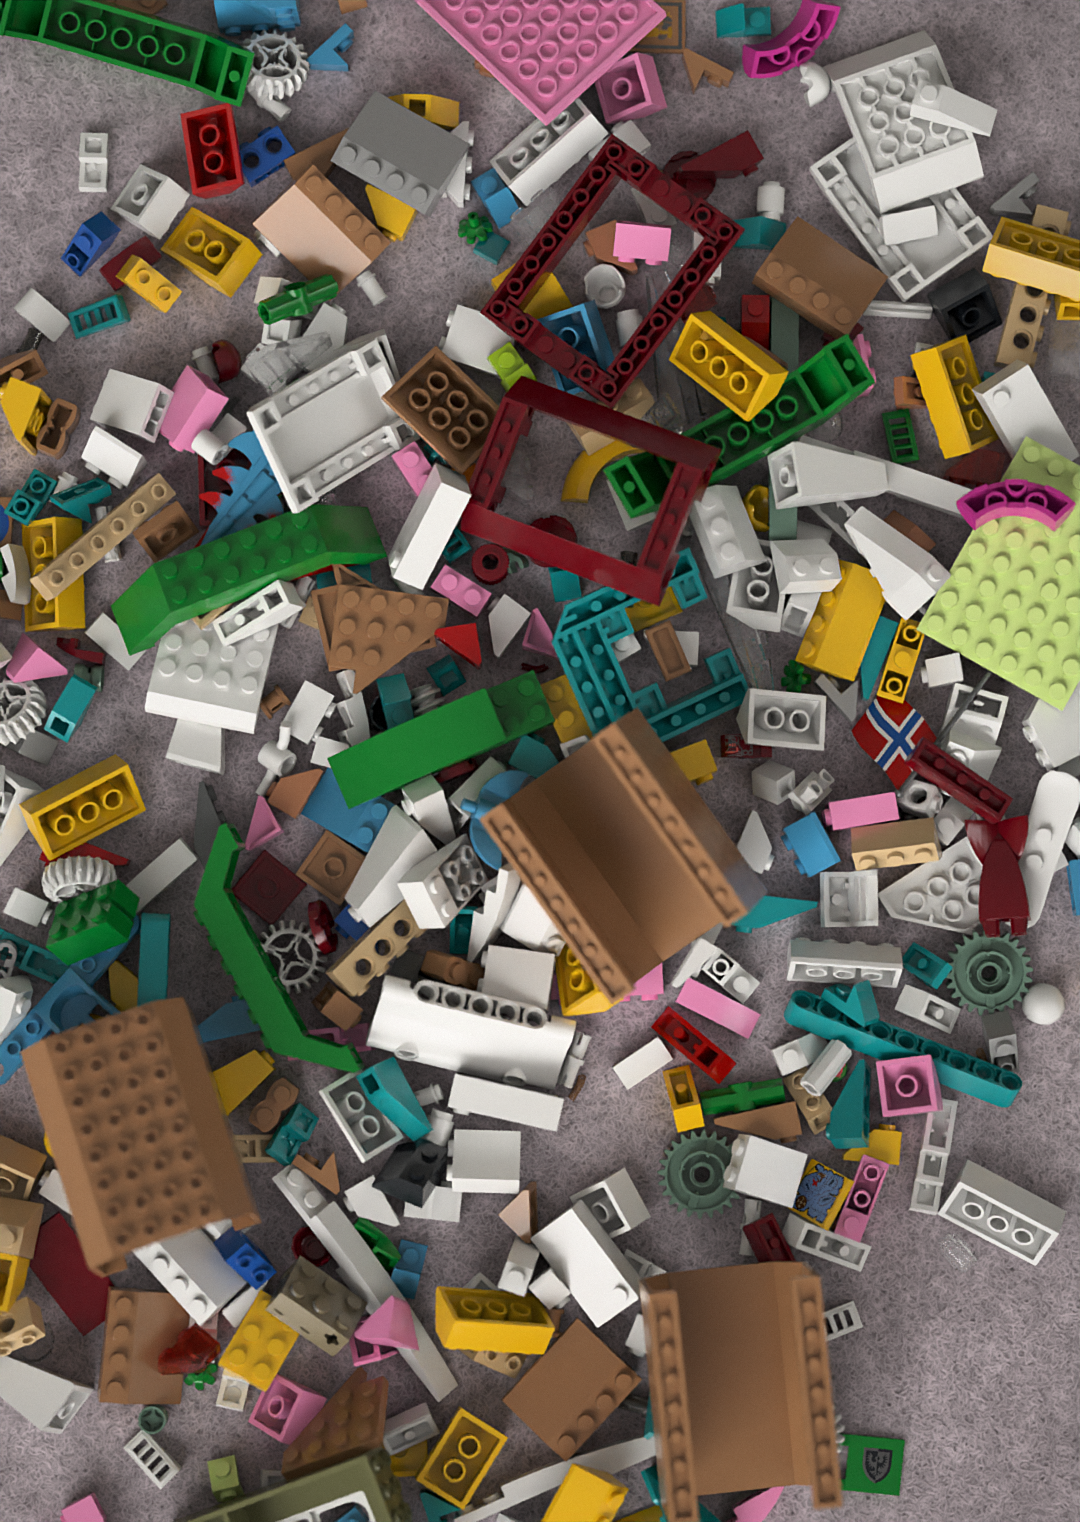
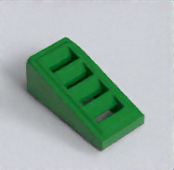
(905, 459)

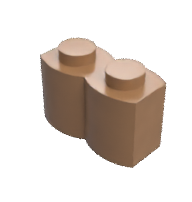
(61, 422)
(452, 969)
(279, 1098)

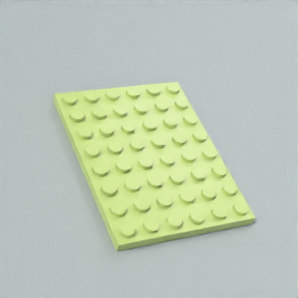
(1019, 590)

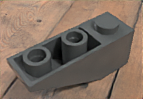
(206, 822)

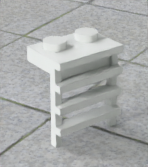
(849, 898)

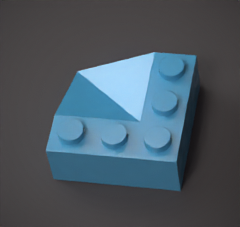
(256, 16)

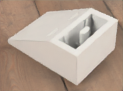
(981, 717)
(443, 884)

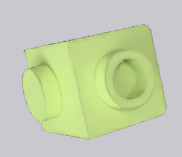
(225, 1478)

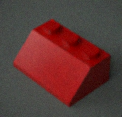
(212, 151)

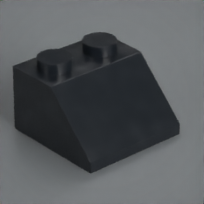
(965, 306)
(413, 1171)

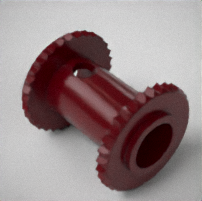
(491, 552)

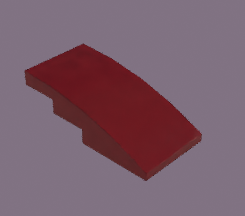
(66, 1275)

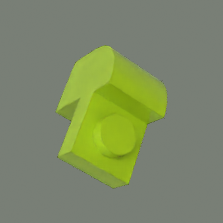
(509, 366)

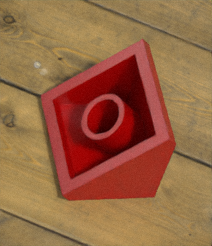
(462, 641)

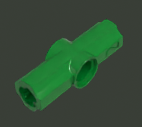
(297, 299)
(742, 1096)

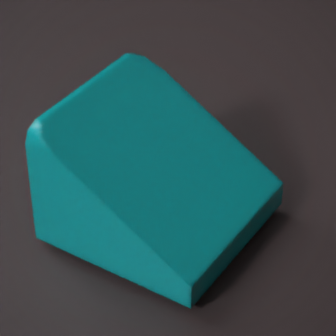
(492, 248)
(446, 675)

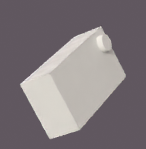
(1021, 409)
(429, 526)
(505, 1102)
(588, 1263)

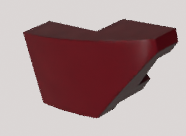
(72, 647)

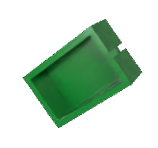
(92, 922)

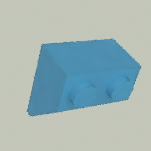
(810, 845)

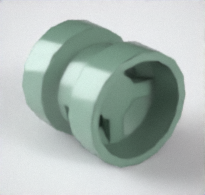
(93, 675)
(149, 1421)

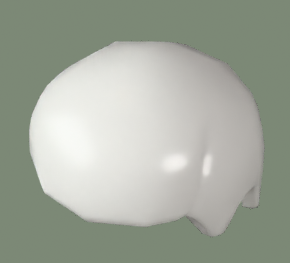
(818, 83)
(605, 286)
(1043, 1004)

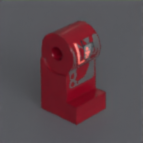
(734, 747)

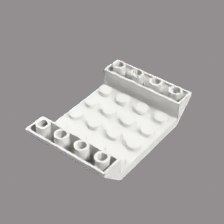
(901, 152)

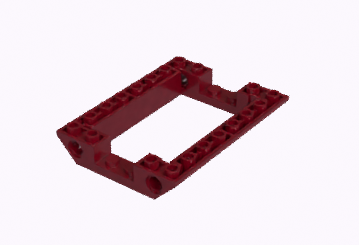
(590, 191)
(658, 559)

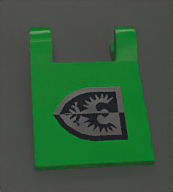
(873, 1464)

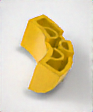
(587, 468)

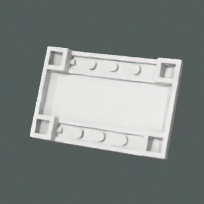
(907, 264)
(330, 424)
(208, 681)

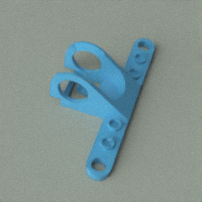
(63, 1006)

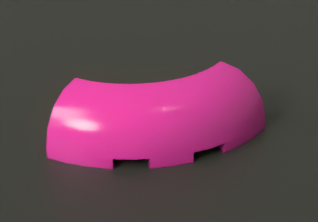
(793, 45)
(1015, 498)

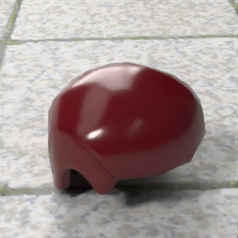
(227, 360)
(309, 1247)

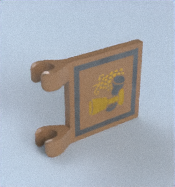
(669, 34)

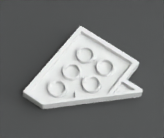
(939, 892)

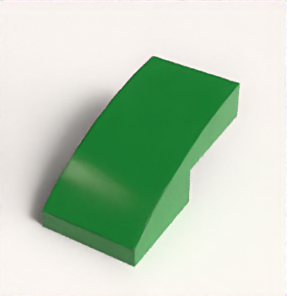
(378, 1243)

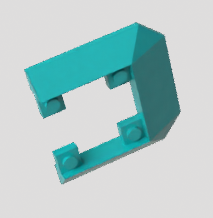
(597, 680)

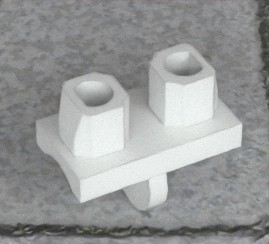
(811, 791)

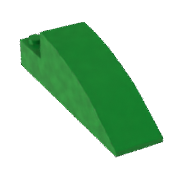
(441, 739)

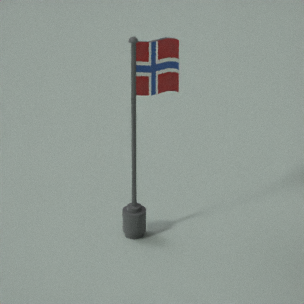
(892, 731)

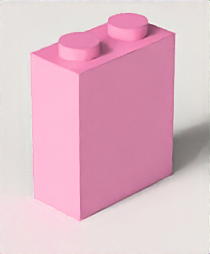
(192, 408)
(860, 812)

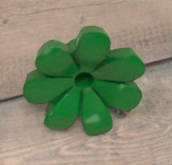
(474, 227)
(795, 677)
(202, 1378)

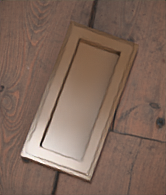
(667, 651)

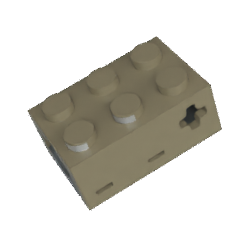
(316, 1306)

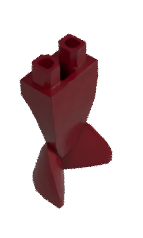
(1001, 882)

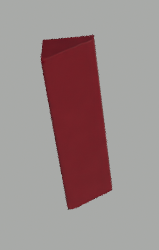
(958, 781)
(767, 1240)

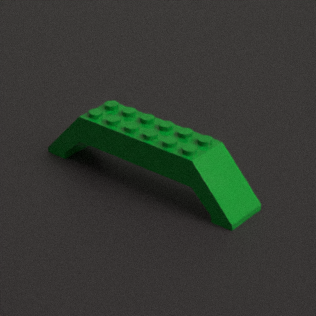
(134, 42)
(803, 403)
(242, 567)
(251, 966)

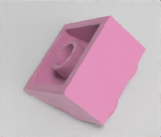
(630, 89)
(909, 1086)
(286, 1409)

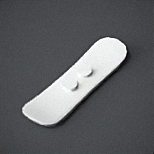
(1049, 824)

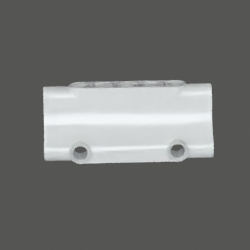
(470, 1040)

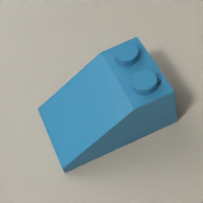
(355, 825)

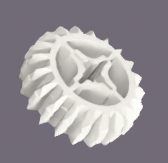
(274, 73)
(20, 709)
(74, 876)
(311, 965)

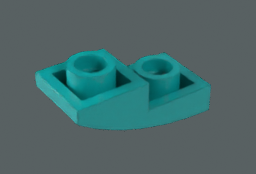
(32, 498)

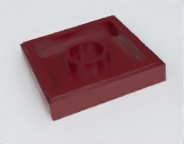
(268, 887)

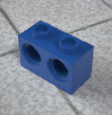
(268, 161)
(245, 1257)

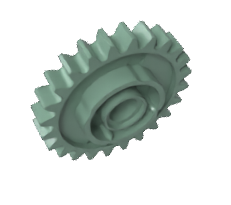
(993, 991)
(680, 1170)

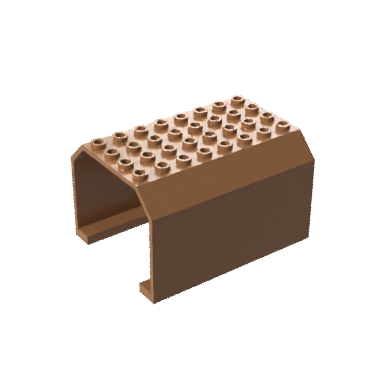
(623, 855)
(138, 1131)
(739, 1383)

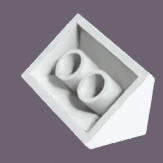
(783, 719)

